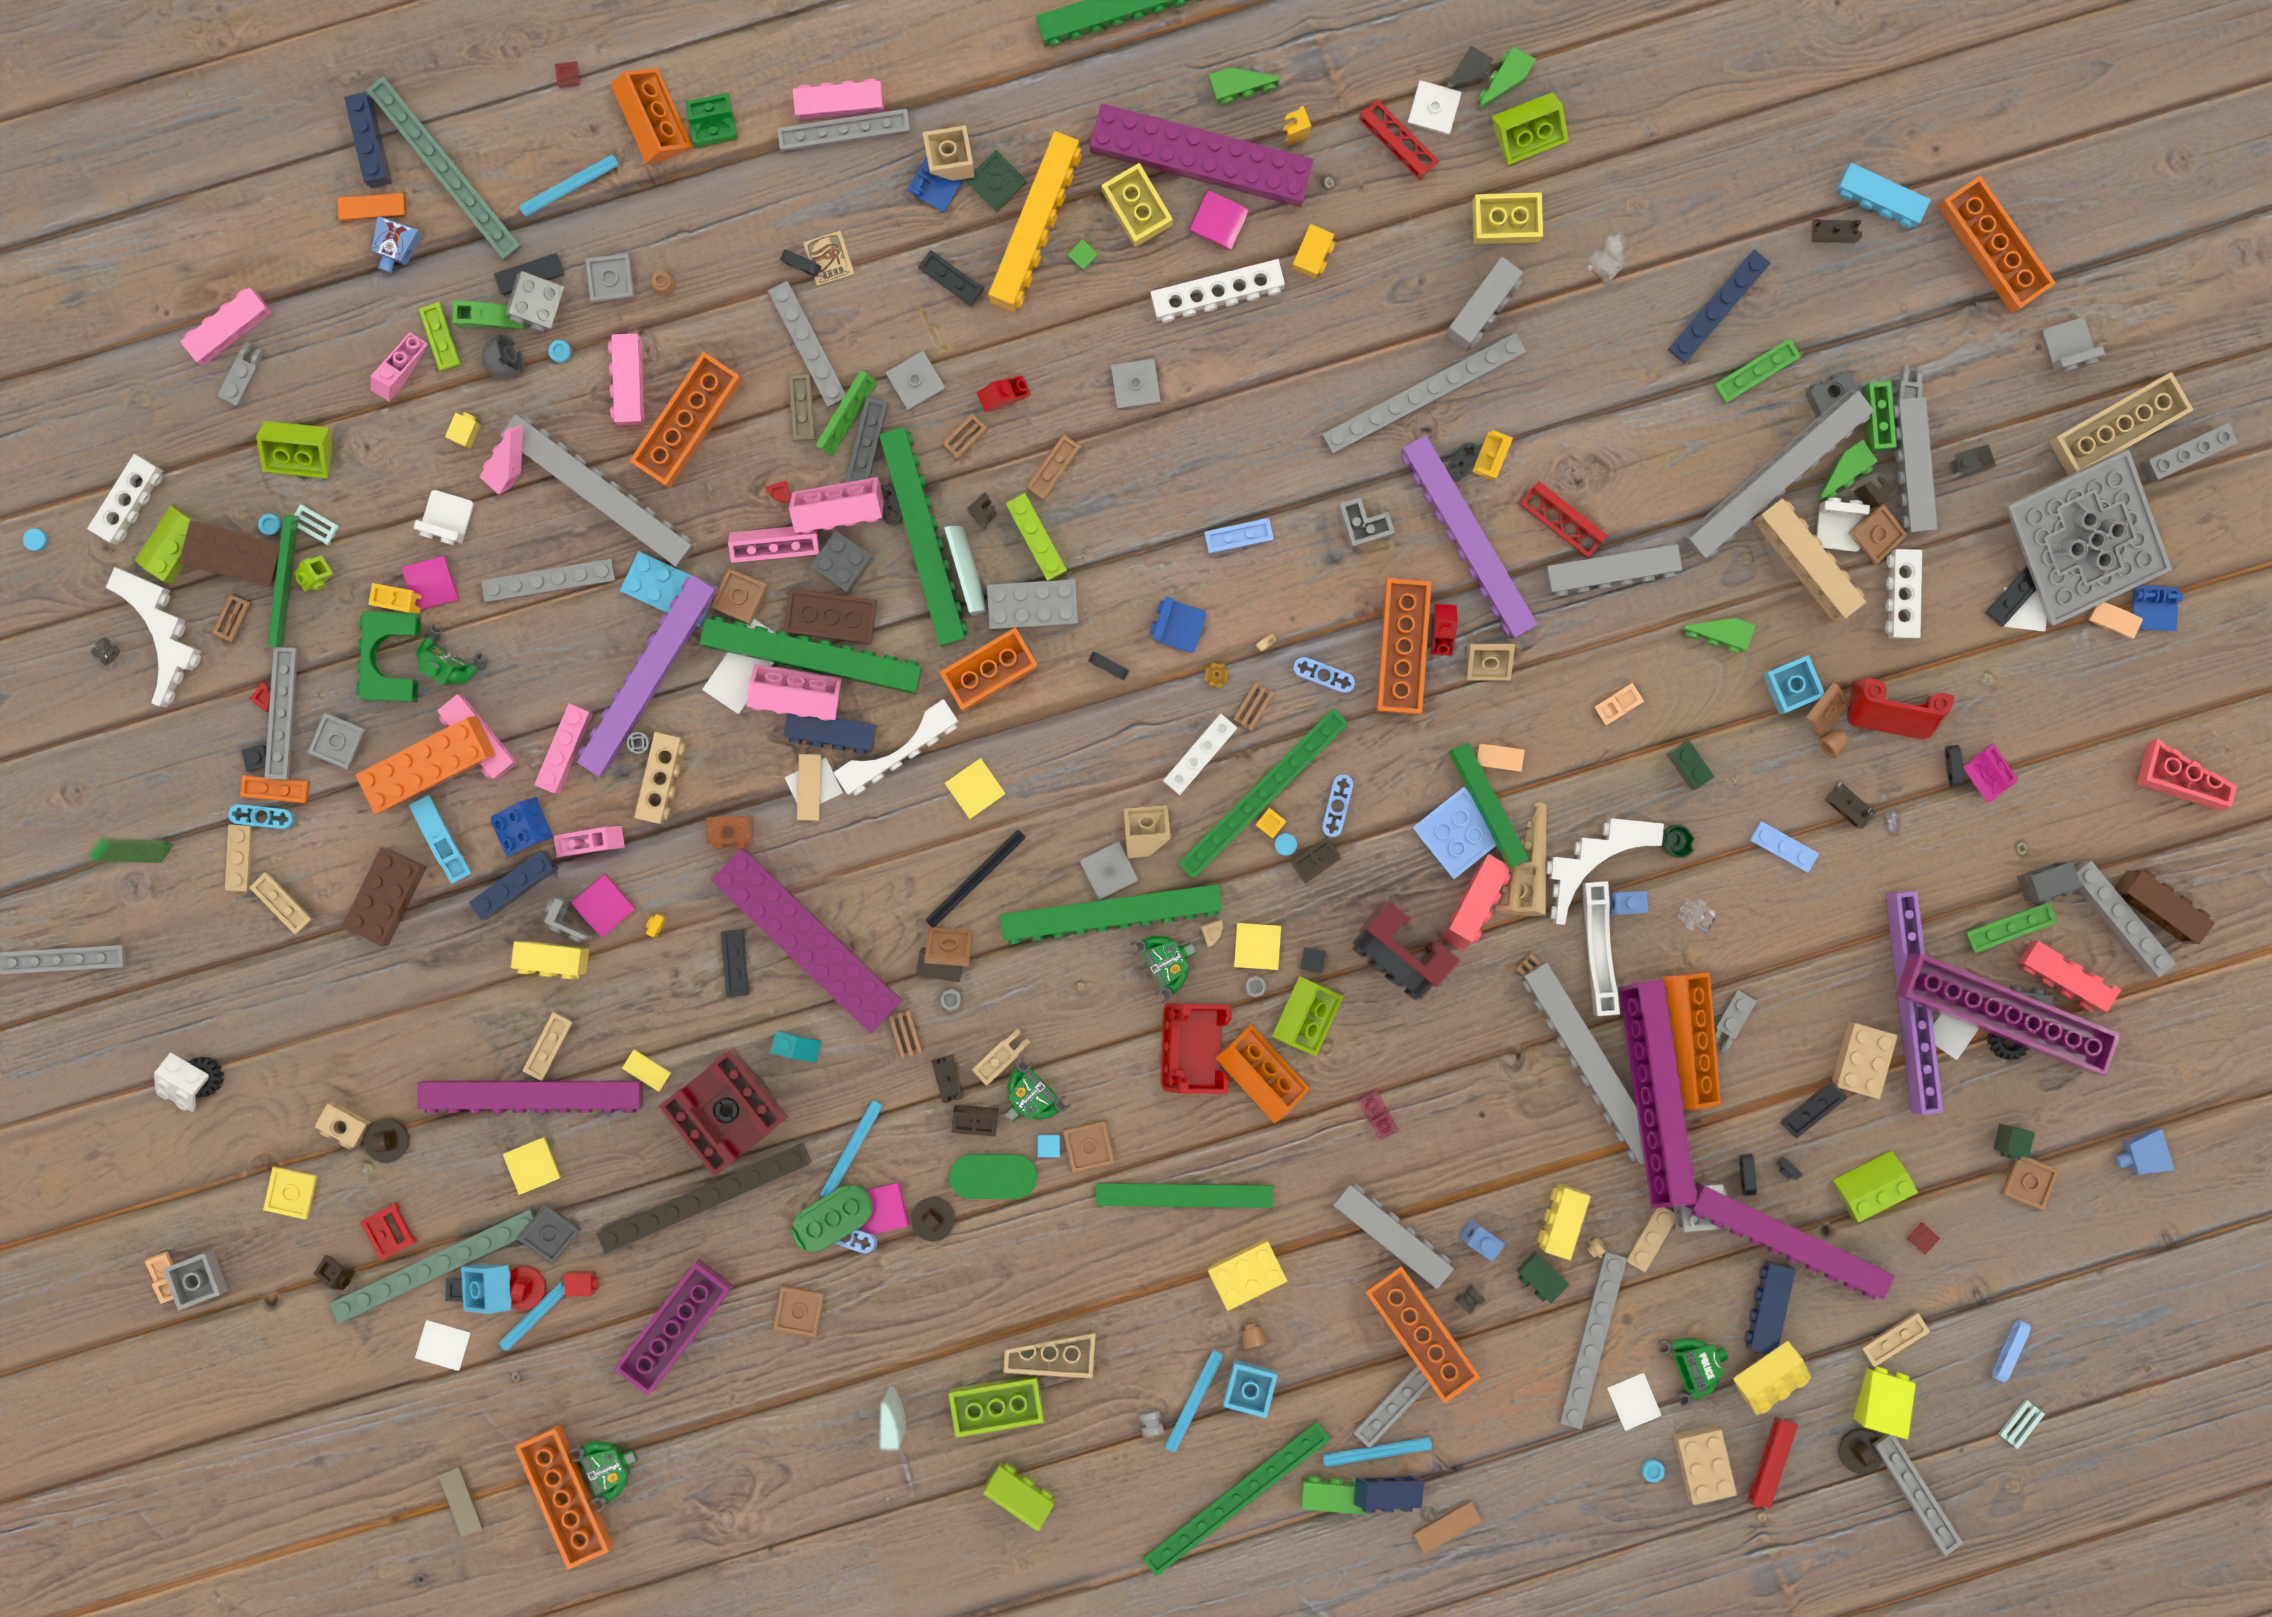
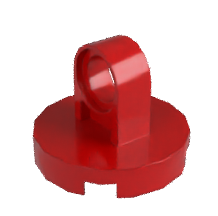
(526, 1287)

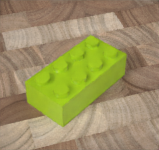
(996, 1405)

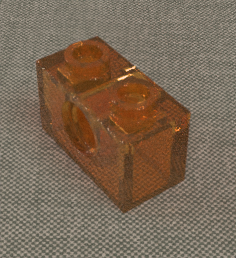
(716, 831)

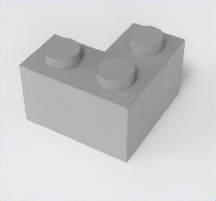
(1361, 529)

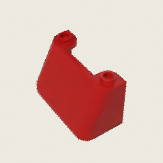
(1871, 711)
(1190, 1046)

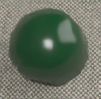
(1677, 841)

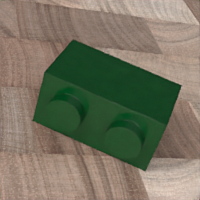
(1690, 765)
(2013, 1142)
(1542, 1278)

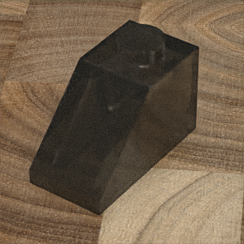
(1471, 69)
(1970, 461)

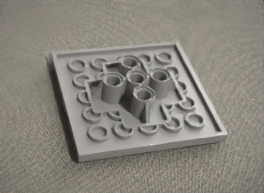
(2053, 521)

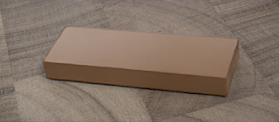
(1053, 467)
(1447, 1527)

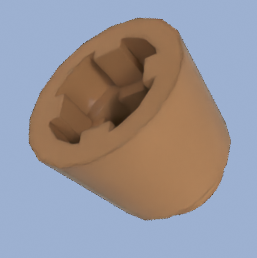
(663, 283)
(1833, 743)
(1252, 1336)

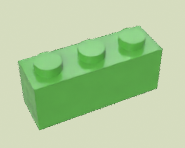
(1880, 426)
(1329, 1495)

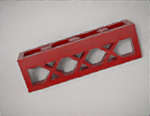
(1394, 143)
(1569, 513)
(1772, 1463)

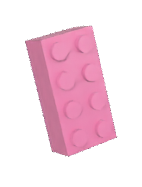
(836, 505)
(794, 692)

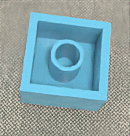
(1793, 684)
(486, 1288)
(1250, 1388)

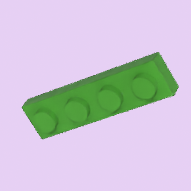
(1757, 371)
(846, 413)
(2010, 927)

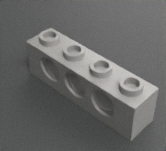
(2188, 453)

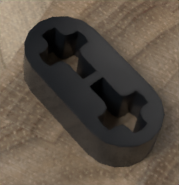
(800, 263)
(1466, 465)
(894, 504)
(1108, 666)
(1954, 766)
(1747, 1174)

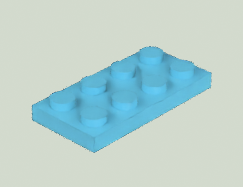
(655, 583)

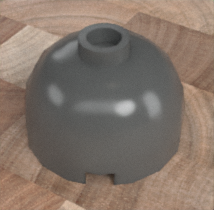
(501, 358)

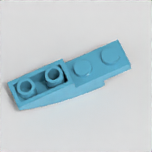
(440, 839)

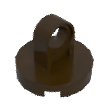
(386, 1140)
(933, 1219)
(1858, 1452)

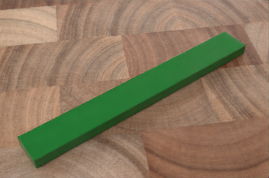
(130, 850)
(1184, 1195)

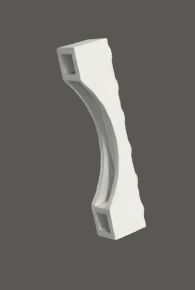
(935, 722)
(1602, 978)

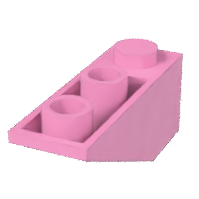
(397, 367)
(505, 464)

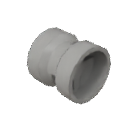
(642, 745)
(1151, 1422)

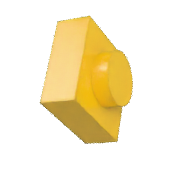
(1270, 823)
(655, 925)

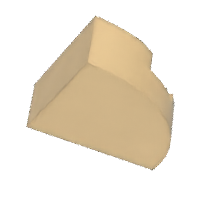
(1266, 642)
(1212, 932)

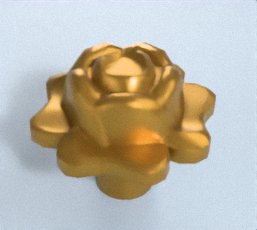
(1216, 675)

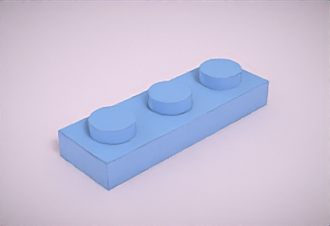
(1238, 536)
(1784, 846)

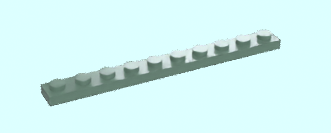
(443, 168)
(430, 1267)

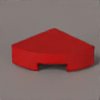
(780, 492)
(262, 696)

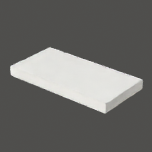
(732, 678)

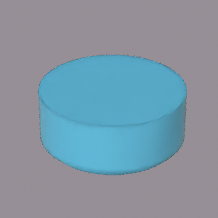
(559, 351)
(270, 525)
(35, 539)
(1285, 844)
(1652, 1470)

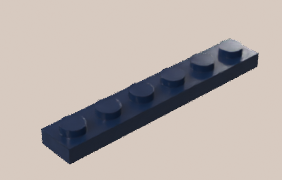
(1719, 306)

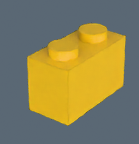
(1313, 251)

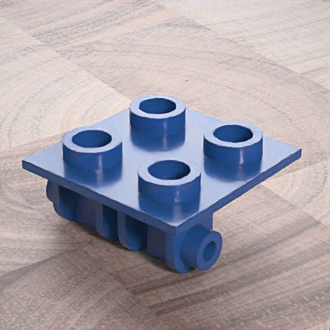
(933, 188)
(2157, 606)

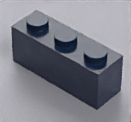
(1388, 1493)

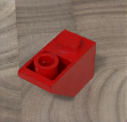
(1003, 393)
(1444, 629)

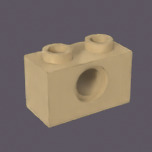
(355, 1125)

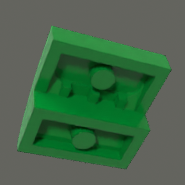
(711, 120)

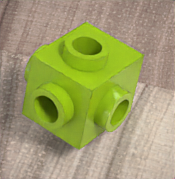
(313, 573)

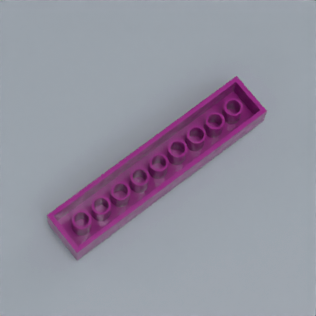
(1201, 155)
(806, 940)
(2007, 1014)
(1657, 1094)

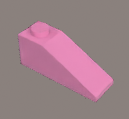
(589, 841)

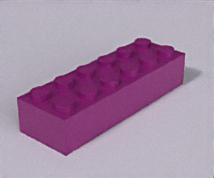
(673, 1327)

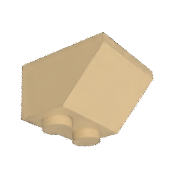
(949, 153)

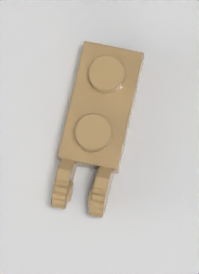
(999, 1058)

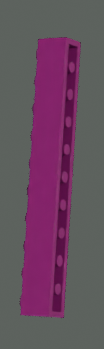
(530, 1095)
(1791, 1241)

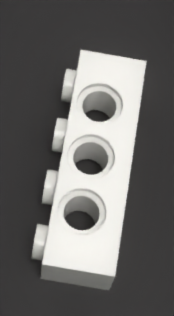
(114, 503)
(1912, 562)
(1200, 754)

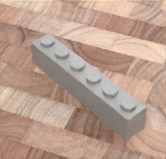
(1915, 465)
(1613, 569)
(2122, 920)
(1392, 1235)

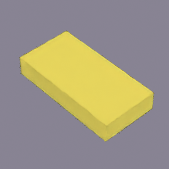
(646, 1070)

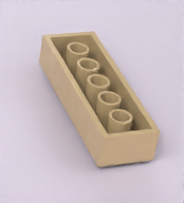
(2121, 424)
(1809, 560)

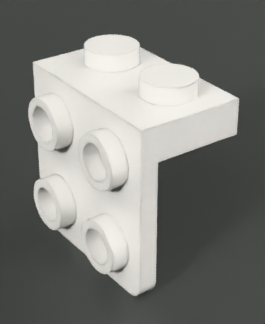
(445, 517)
(1835, 522)
(179, 1081)

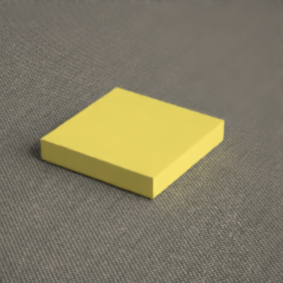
(975, 788)
(1257, 946)
(532, 1165)
(290, 1192)

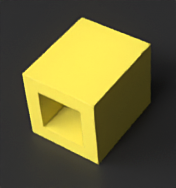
(463, 429)

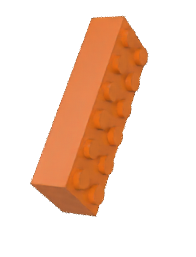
(1996, 244)
(686, 420)
(1403, 646)
(425, 764)
(1694, 1038)
(1422, 1334)
(564, 1496)

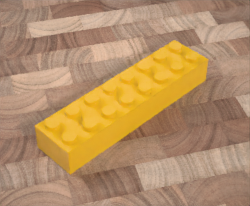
(1034, 222)

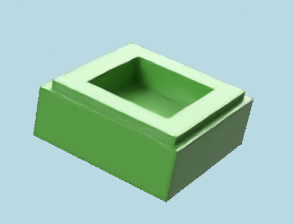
(1082, 255)

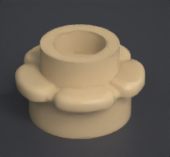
(1596, 1247)

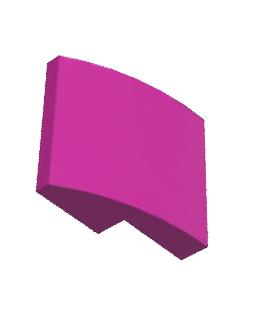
(1218, 220)
(431, 581)
(1990, 773)
(603, 905)
(888, 1209)

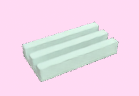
(330, 534)
(2029, 1427)

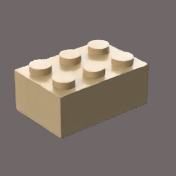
(1864, 1060)
(1705, 1464)

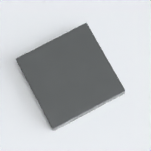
(548, 1233)

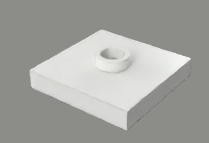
(1434, 107)

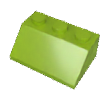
(1530, 128)
(295, 449)
(164, 546)
(1307, 1016)
(1874, 1186)
(1019, 1495)

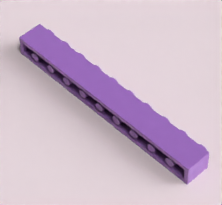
(1468, 537)
(647, 675)
(1915, 1019)

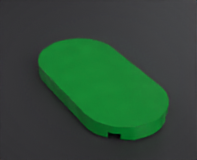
(993, 1176)
(832, 1218)

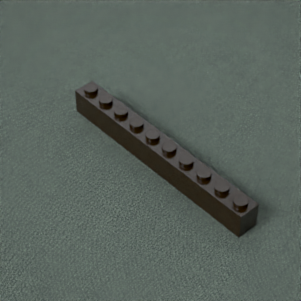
(704, 1197)

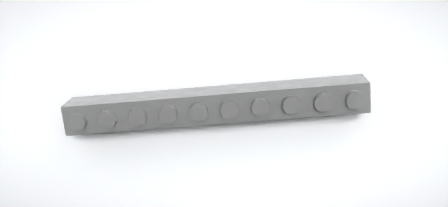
(1779, 473)
(602, 494)
(1586, 1056)

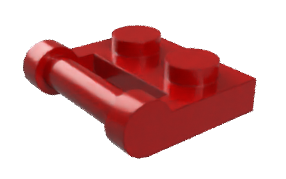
(382, 1235)

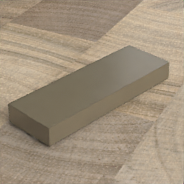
(801, 407)
(461, 1501)

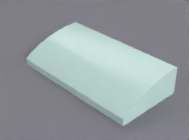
(966, 570)
(892, 1420)

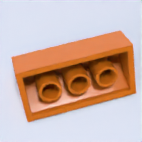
(651, 114)
(989, 669)
(1262, 1073)

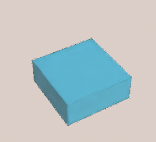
(1048, 1145)

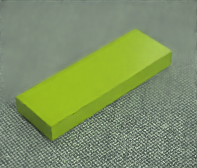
(440, 336)

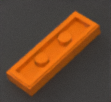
(371, 207)
(274, 789)

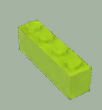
(1036, 538)

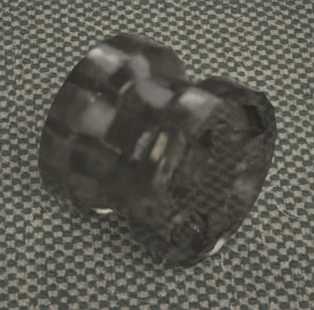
(105, 651)

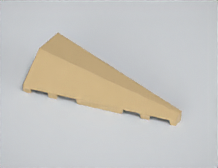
(1527, 885)

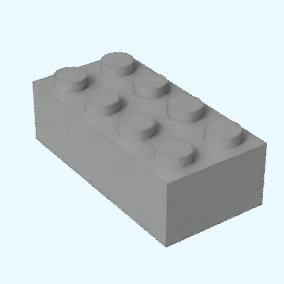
(1480, 309)
(1032, 605)

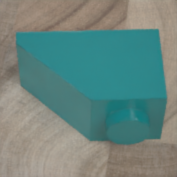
(795, 1046)

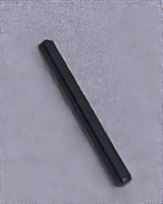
(975, 878)

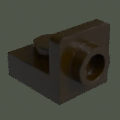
(333, 1273)

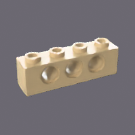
(660, 744)

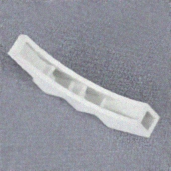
(166, 629)
(1590, 852)

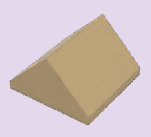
(1490, 661)

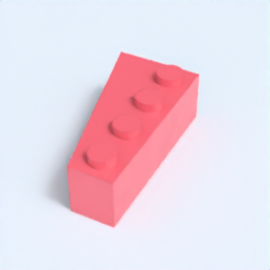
(2177, 776)
(1477, 903)
(2068, 977)

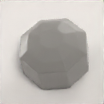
(1255, 986)
(950, 999)

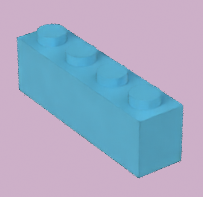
(1882, 196)

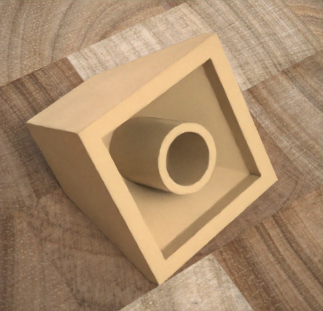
(1146, 830)

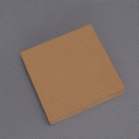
(1878, 533)
(739, 596)
(1828, 710)
(948, 946)
(1088, 1146)
(2030, 1182)
(798, 1311)

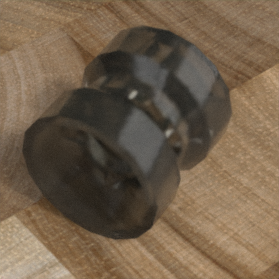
(1469, 1299)

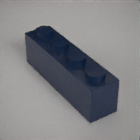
(368, 140)
(837, 732)
(513, 885)
(1770, 1307)

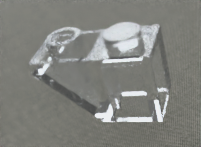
(1610, 260)

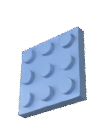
(1456, 833)

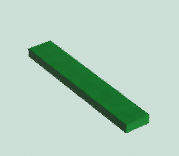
(283, 580)
(1488, 805)

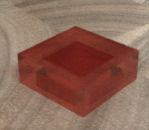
(567, 74)
(1923, 1238)

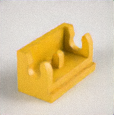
(1299, 129)
(1492, 455)
(394, 598)

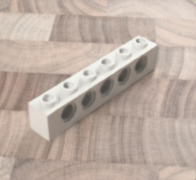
(1268, 270)

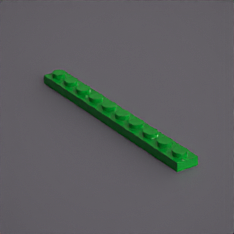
(1262, 793)
(1236, 1498)

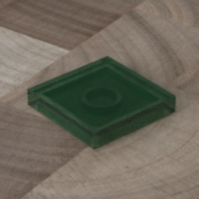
(996, 181)

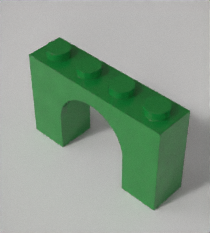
(376, 629)

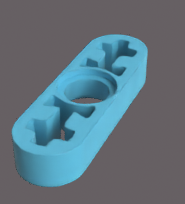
(247, 809)

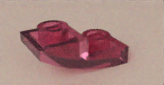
(1377, 1114)

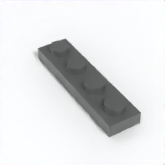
(867, 440)

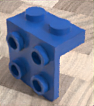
(1178, 625)
(521, 826)

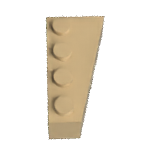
(1057, 1357)

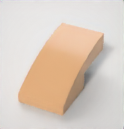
(2115, 619)
(1619, 703)
(1500, 757)
(160, 1285)

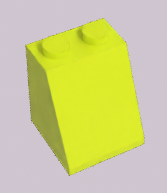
(1886, 1402)

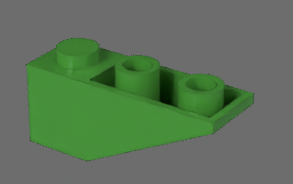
(1511, 75)
(1237, 83)
(482, 316)
(1848, 465)
(1728, 632)

